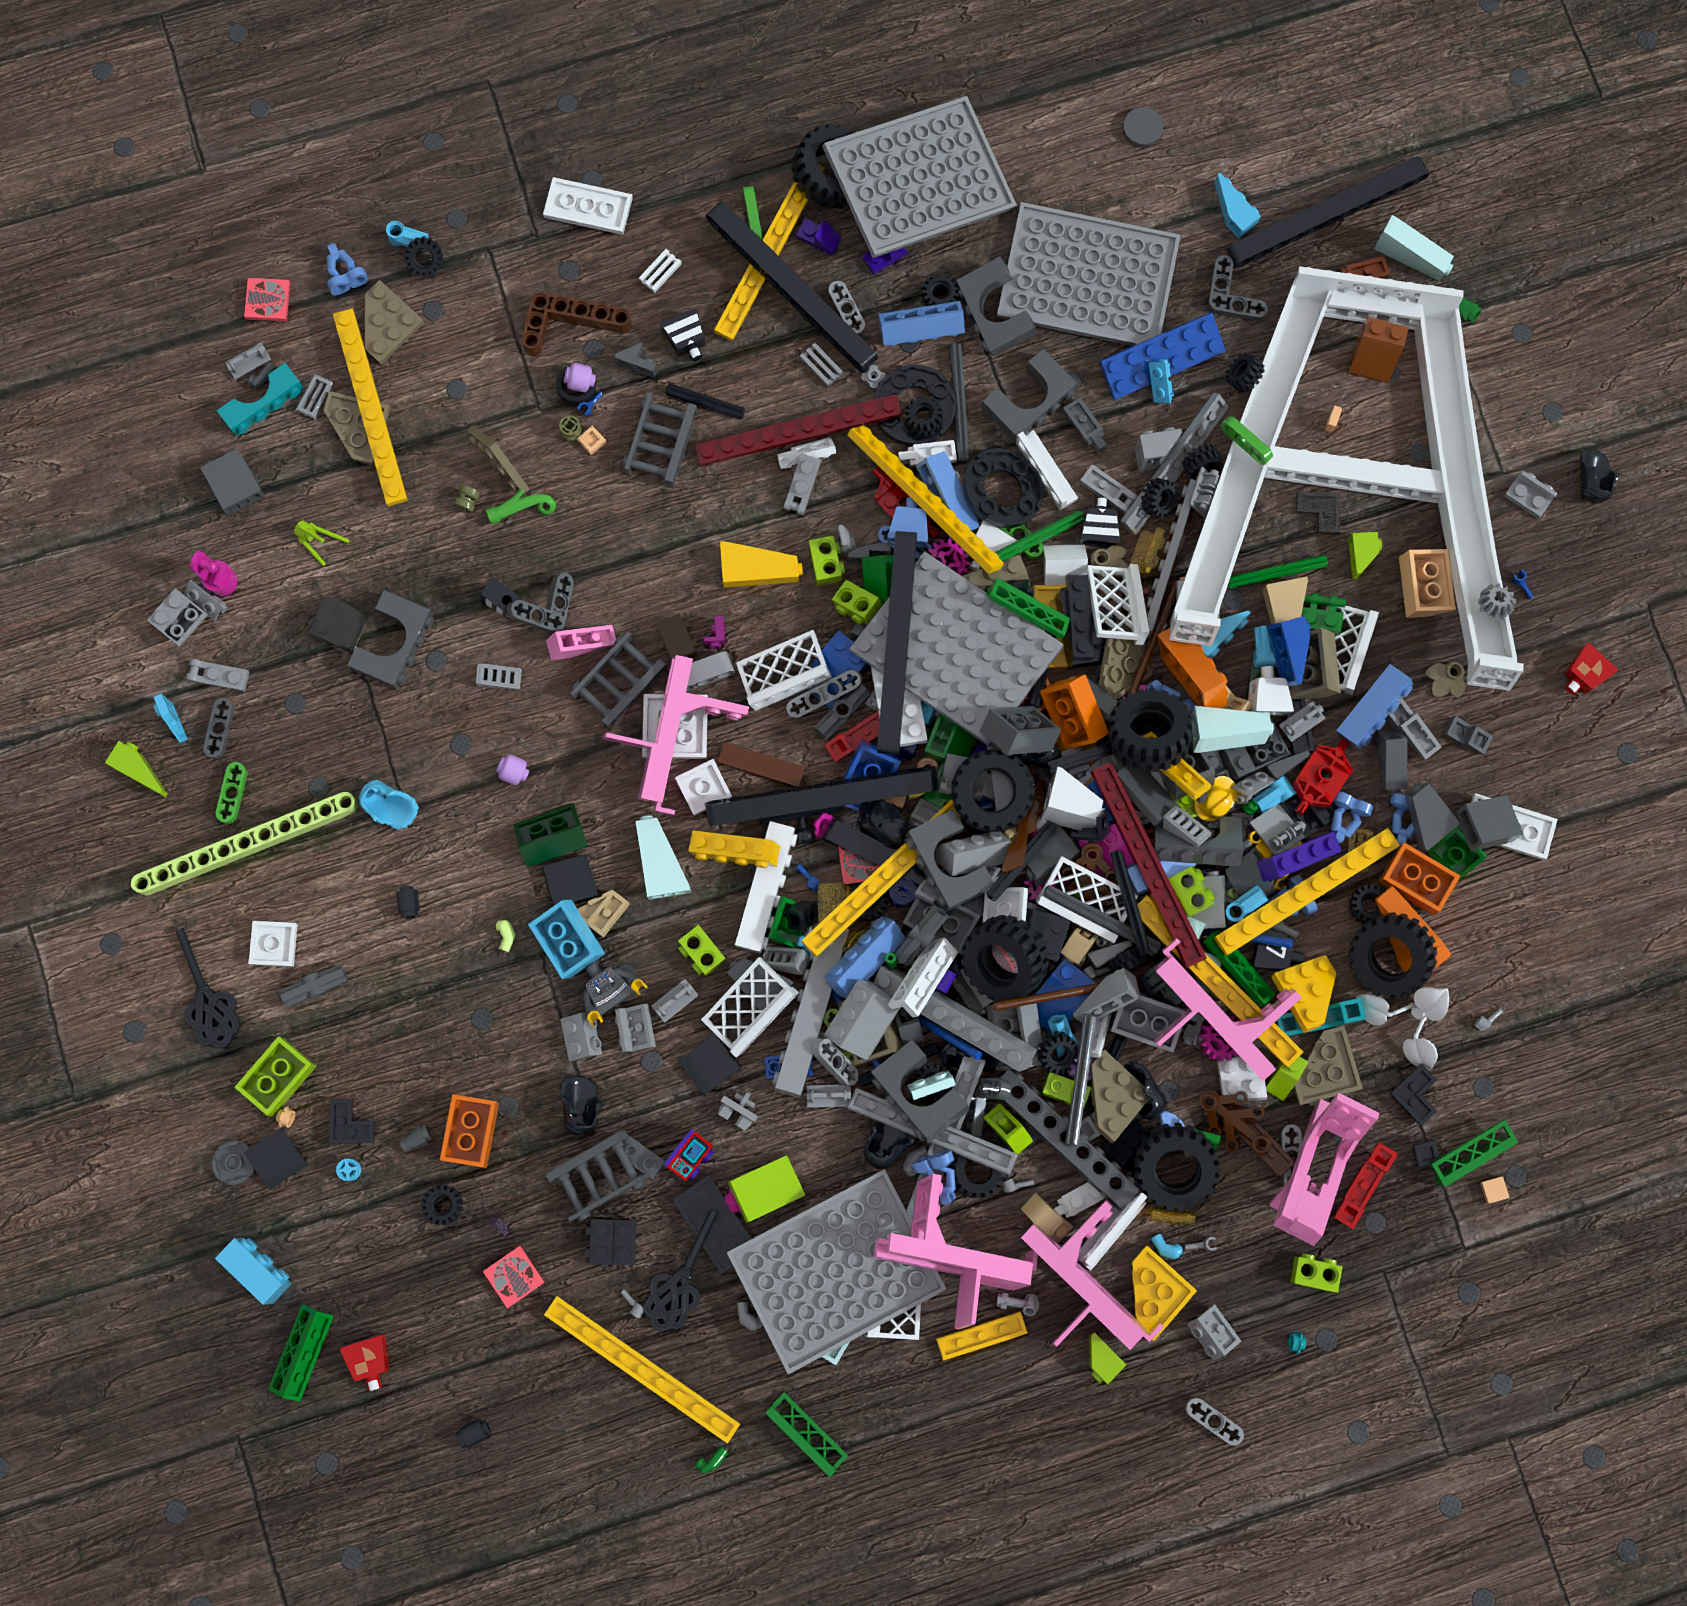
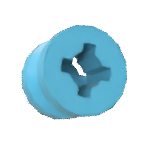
(343, 1169)

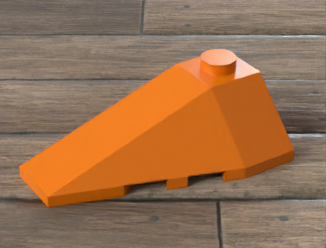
(1392, 901)

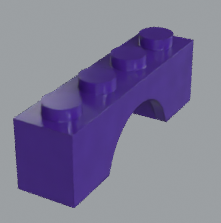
(1299, 856)

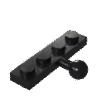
(1080, 616)
(805, 834)

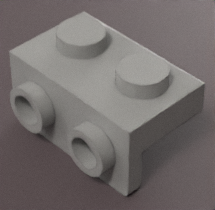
(635, 1028)
(580, 1037)

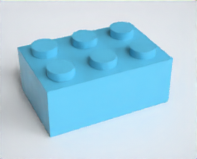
(566, 939)
(254, 1270)

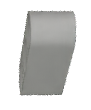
(709, 670)

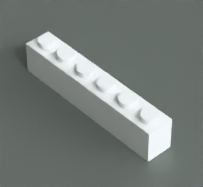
(764, 892)

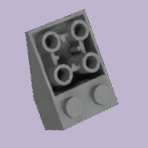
(1250, 759)

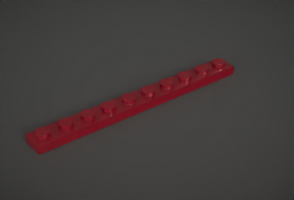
(798, 430)
(1148, 864)

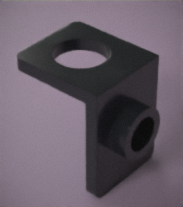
(1098, 833)

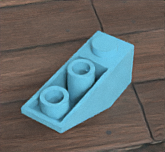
(1237, 212)
(1225, 632)

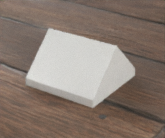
(1063, 561)

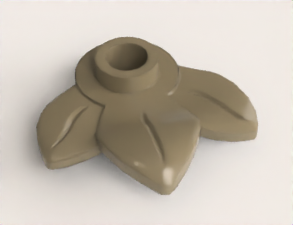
(1112, 558)
(1444, 681)

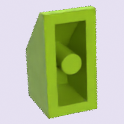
(1362, 551)
(1285, 1078)
(1008, 1129)
(1103, 1360)

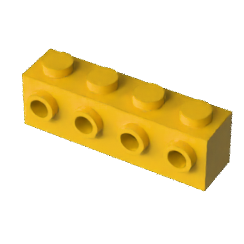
(734, 849)

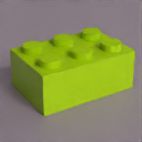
(275, 1076)

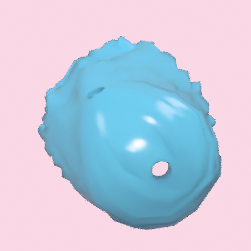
(388, 805)

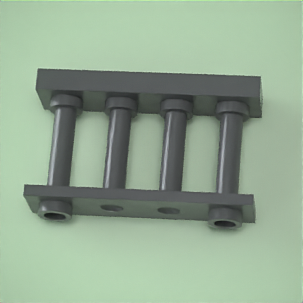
(675, 454)
(624, 700)
(580, 1164)

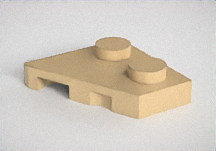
(603, 912)

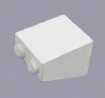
(1070, 802)

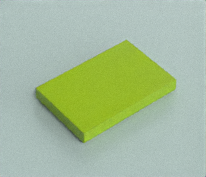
(766, 1189)

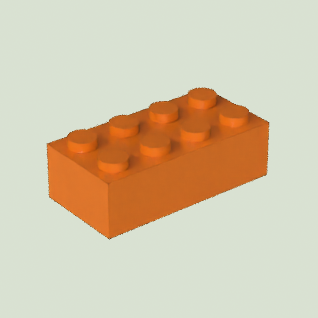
(1194, 671)

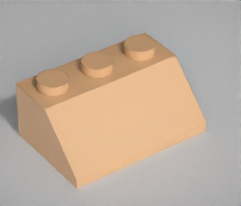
(1427, 582)

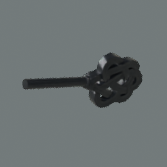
(224, 1028)
(670, 1315)

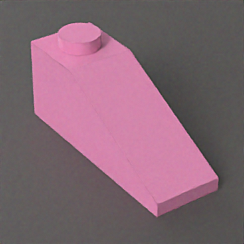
(580, 641)

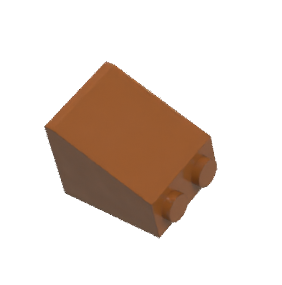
(1377, 349)

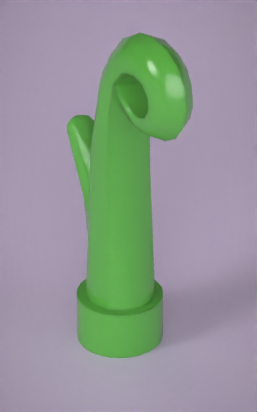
(517, 504)

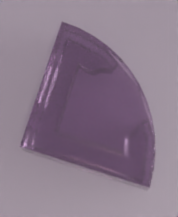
(500, 1225)

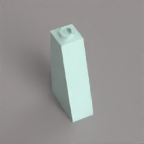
(1414, 249)
(1228, 728)
(660, 867)

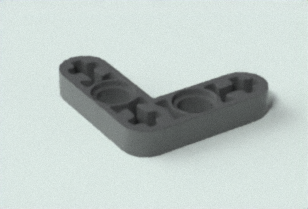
(1223, 295)
(551, 611)
(986, 1089)

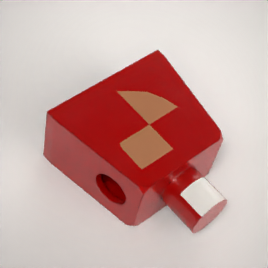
(1588, 670)
(367, 1360)

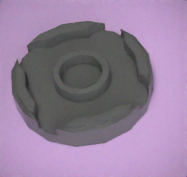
(1143, 127)
(231, 1164)

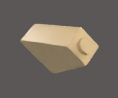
(1285, 599)

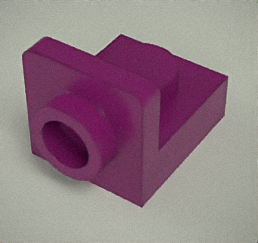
(718, 630)

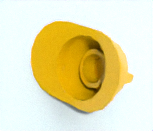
(1219, 799)

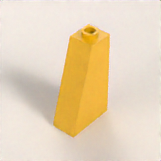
(757, 566)

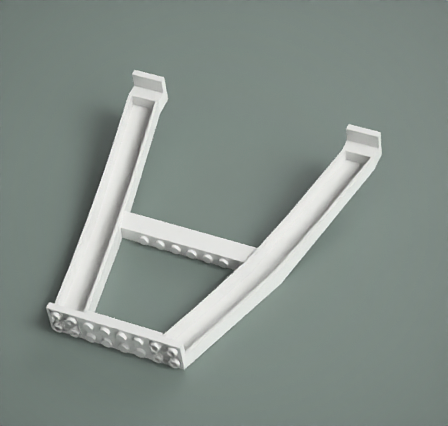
(1453, 481)

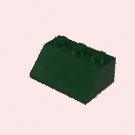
(550, 835)

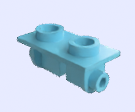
(1160, 384)

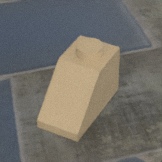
(1079, 944)

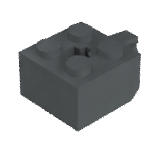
(1199, 763)

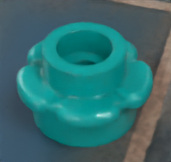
(1296, 1342)

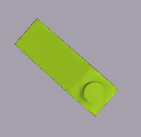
(133, 764)

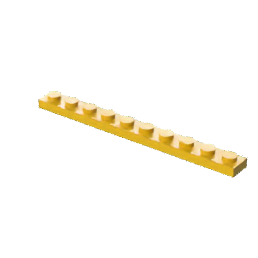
(752, 280)
(370, 407)
(926, 499)
(1306, 892)
(863, 896)
(1224, 989)
(642, 1369)

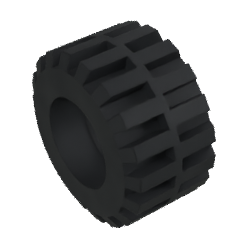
(972, 1189)

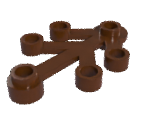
(1085, 879)
(1232, 1118)

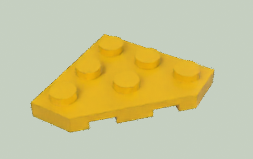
(1314, 983)
(1157, 1290)

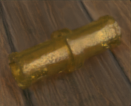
(1173, 1217)

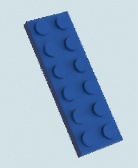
(1181, 346)

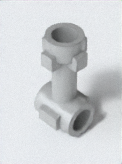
(1029, 1304)

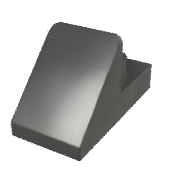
(631, 359)

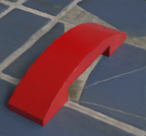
(846, 743)
(1364, 1184)

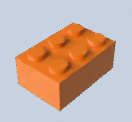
(1074, 711)
(1419, 879)
(469, 1131)

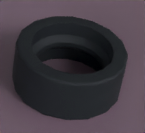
(573, 400)

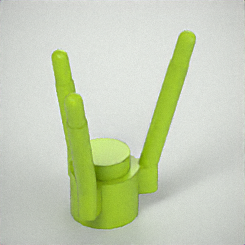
(308, 532)

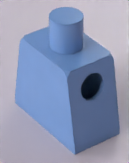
(910, 520)

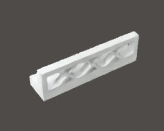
(1050, 475)
(924, 977)

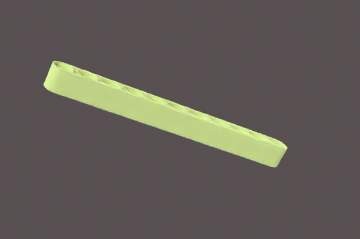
(234, 843)

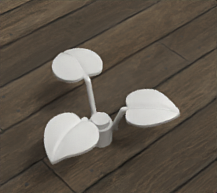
(1429, 1004)

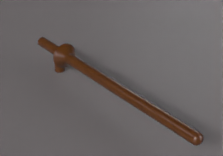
(1153, 639)
(1048, 996)

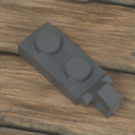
(1085, 424)

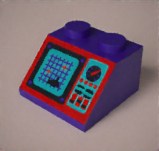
(689, 1155)

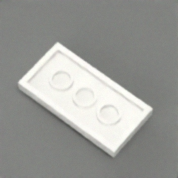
(587, 206)
(913, 724)
(1537, 831)

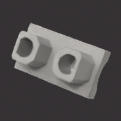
(729, 1106)

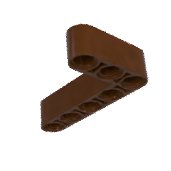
(569, 315)

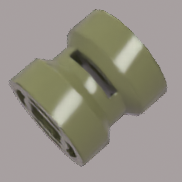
(571, 432)
(466, 499)

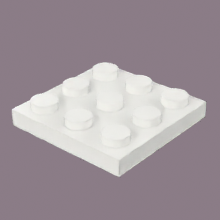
(691, 734)

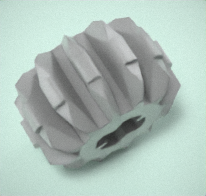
(1496, 601)

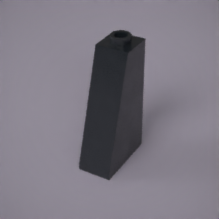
(1098, 642)

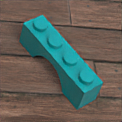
(241, 415)
(1337, 1015)

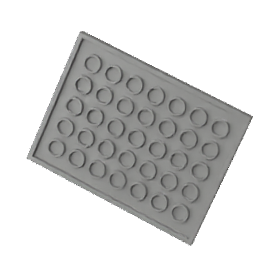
(919, 176)
(1089, 275)
(962, 648)
(819, 1274)

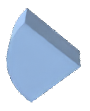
(1167, 1117)

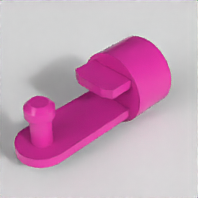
(214, 575)

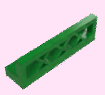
(1028, 608)
(1241, 972)
(1476, 1158)
(303, 1354)
(800, 1440)

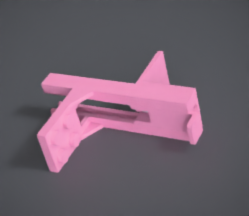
(675, 703)
(1238, 1033)
(1302, 1206)
(931, 1252)
(1101, 1302)

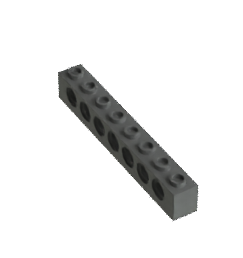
(1084, 1167)

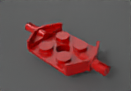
(891, 494)
(1312, 787)

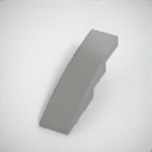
(1414, 730)

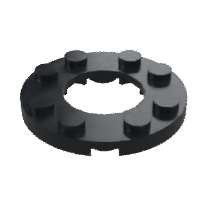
(919, 377)
(1011, 463)

